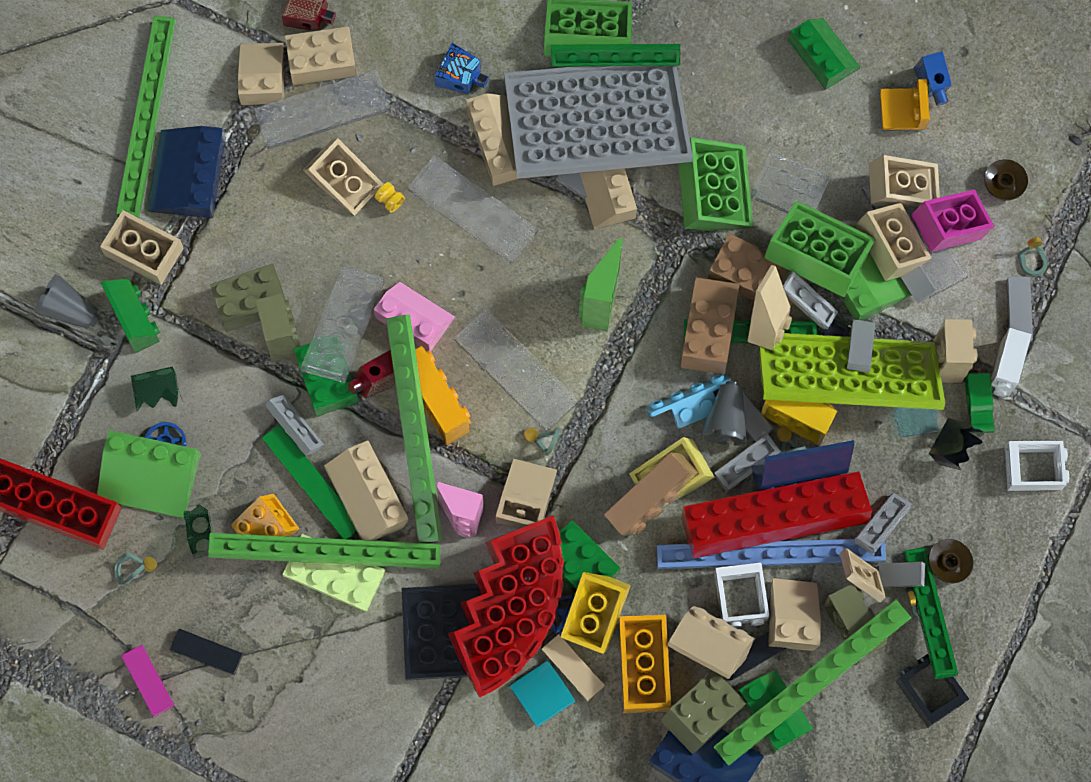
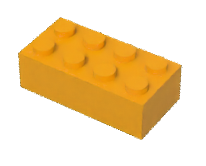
(440, 400)
(644, 664)

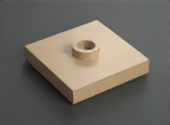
(862, 575)

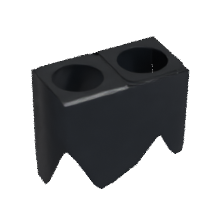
(953, 442)

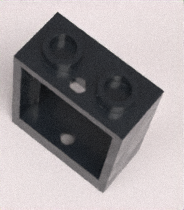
(927, 717)

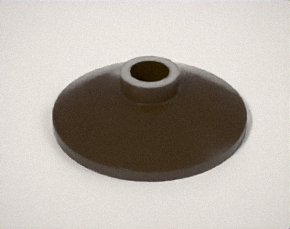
(1010, 172)
(957, 554)

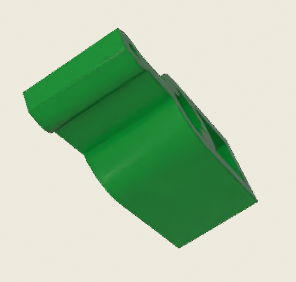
(980, 401)

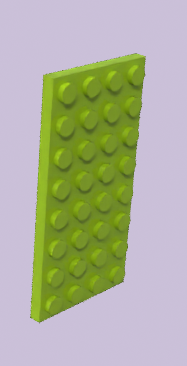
(816, 371)

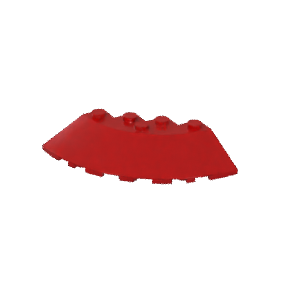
(513, 607)

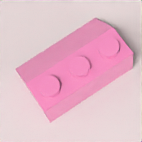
(427, 318)
(461, 508)

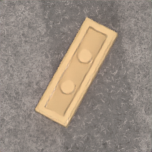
(573, 668)

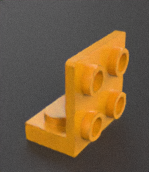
(905, 107)
(265, 517)

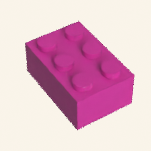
(952, 220)

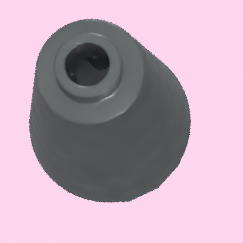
(66, 304)
(726, 416)

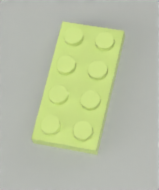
(343, 582)

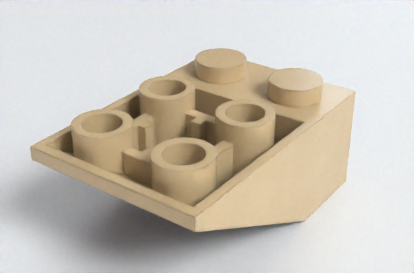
(525, 494)

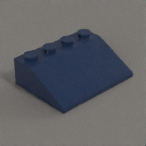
(187, 171)
(802, 465)
(704, 765)

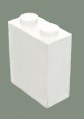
(1009, 362)

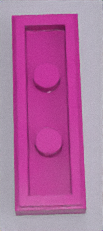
(148, 680)

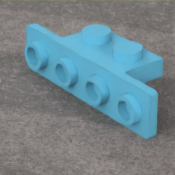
(691, 404)

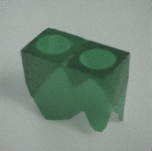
(153, 385)
(189, 517)

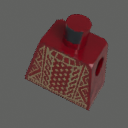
(307, 14)
(374, 376)

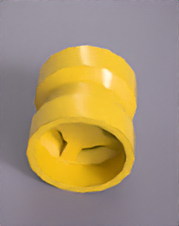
(387, 195)

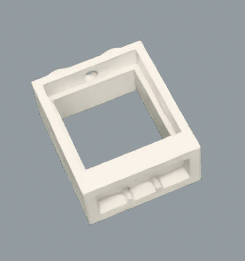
(1012, 452)
(739, 572)

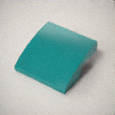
(542, 694)

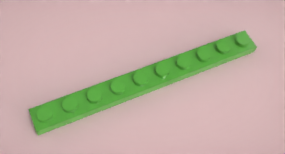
(146, 116)
(414, 428)
(324, 550)
(812, 682)

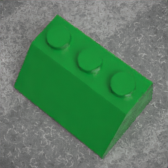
(822, 52)
(131, 313)
(761, 692)

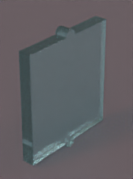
(916, 421)

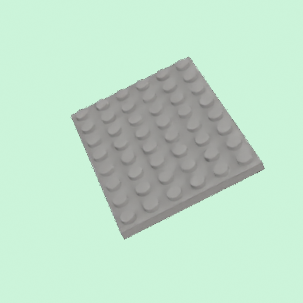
(596, 119)

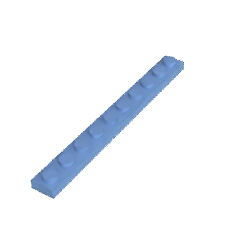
(771, 554)

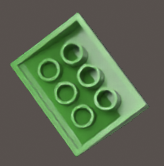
(587, 23)
(716, 187)
(819, 248)
(599, 292)
(871, 293)
(148, 473)

